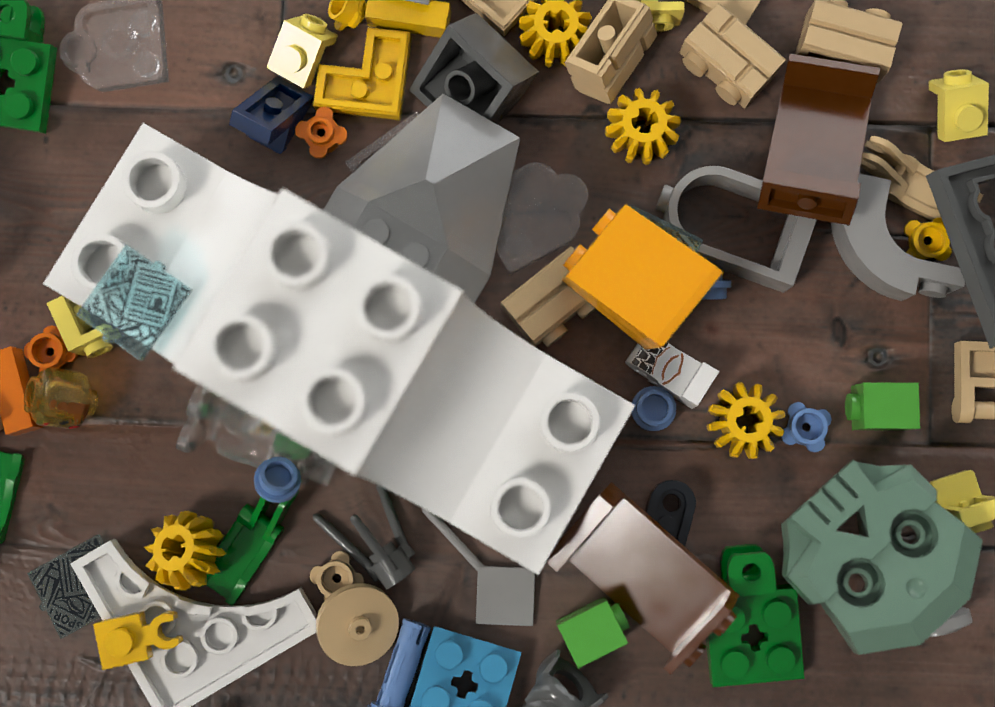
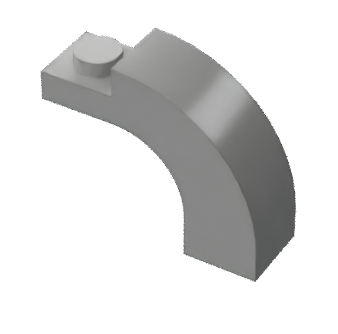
(879, 260)

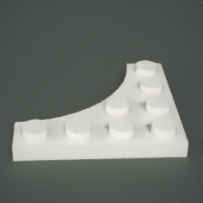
(217, 639)

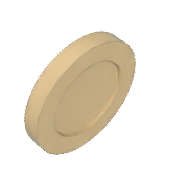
(357, 624)

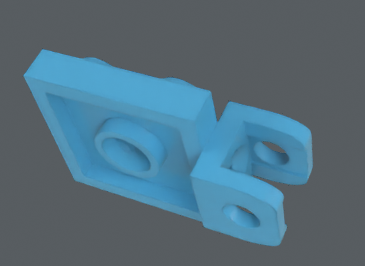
(453, 653)

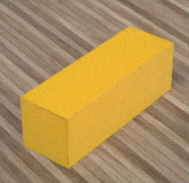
(409, 16)

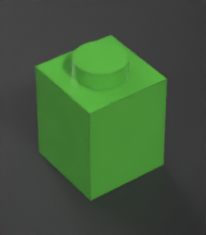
(883, 406)
(593, 631)

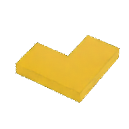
(374, 89)

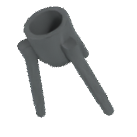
(388, 562)

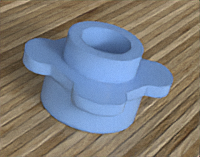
(818, 421)

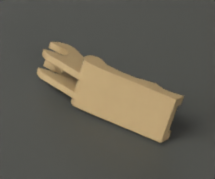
(908, 178)

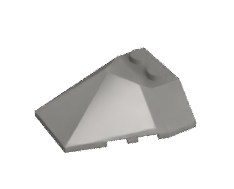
(435, 193)

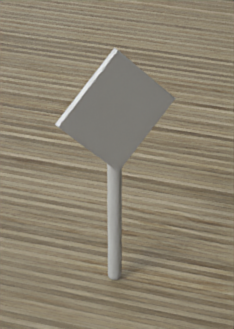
(503, 593)

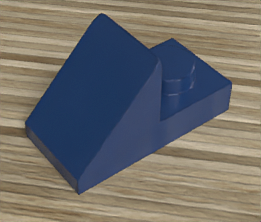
(272, 114)

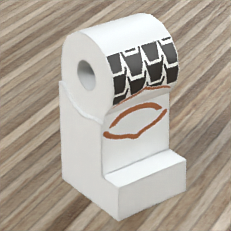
(673, 371)

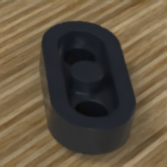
(677, 521)

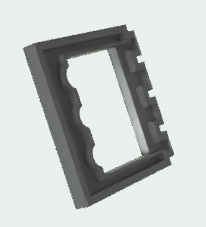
(970, 231)

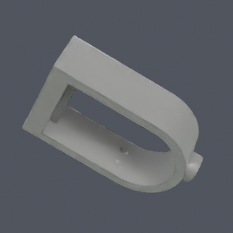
(790, 247)

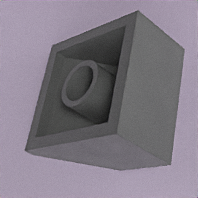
(475, 69)

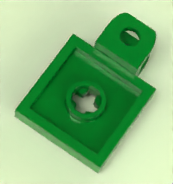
(28, 63)
(760, 603)

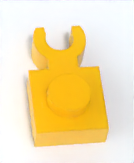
(130, 638)

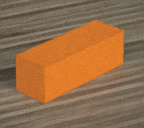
(13, 383)

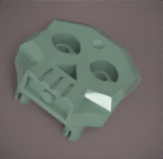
(906, 585)

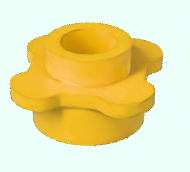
(347, 13)
(936, 231)

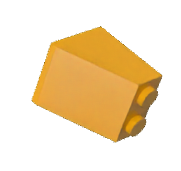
(639, 276)

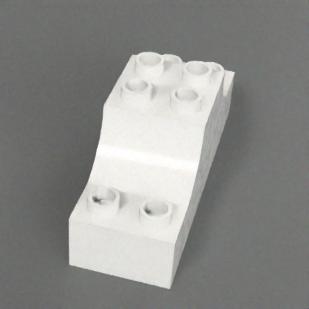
(352, 348)

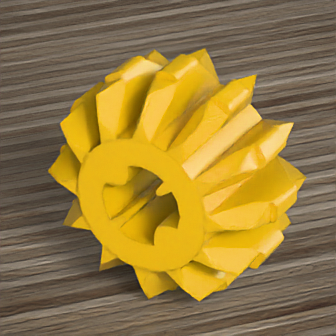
(553, 14)
(647, 110)
(757, 432)
(185, 550)

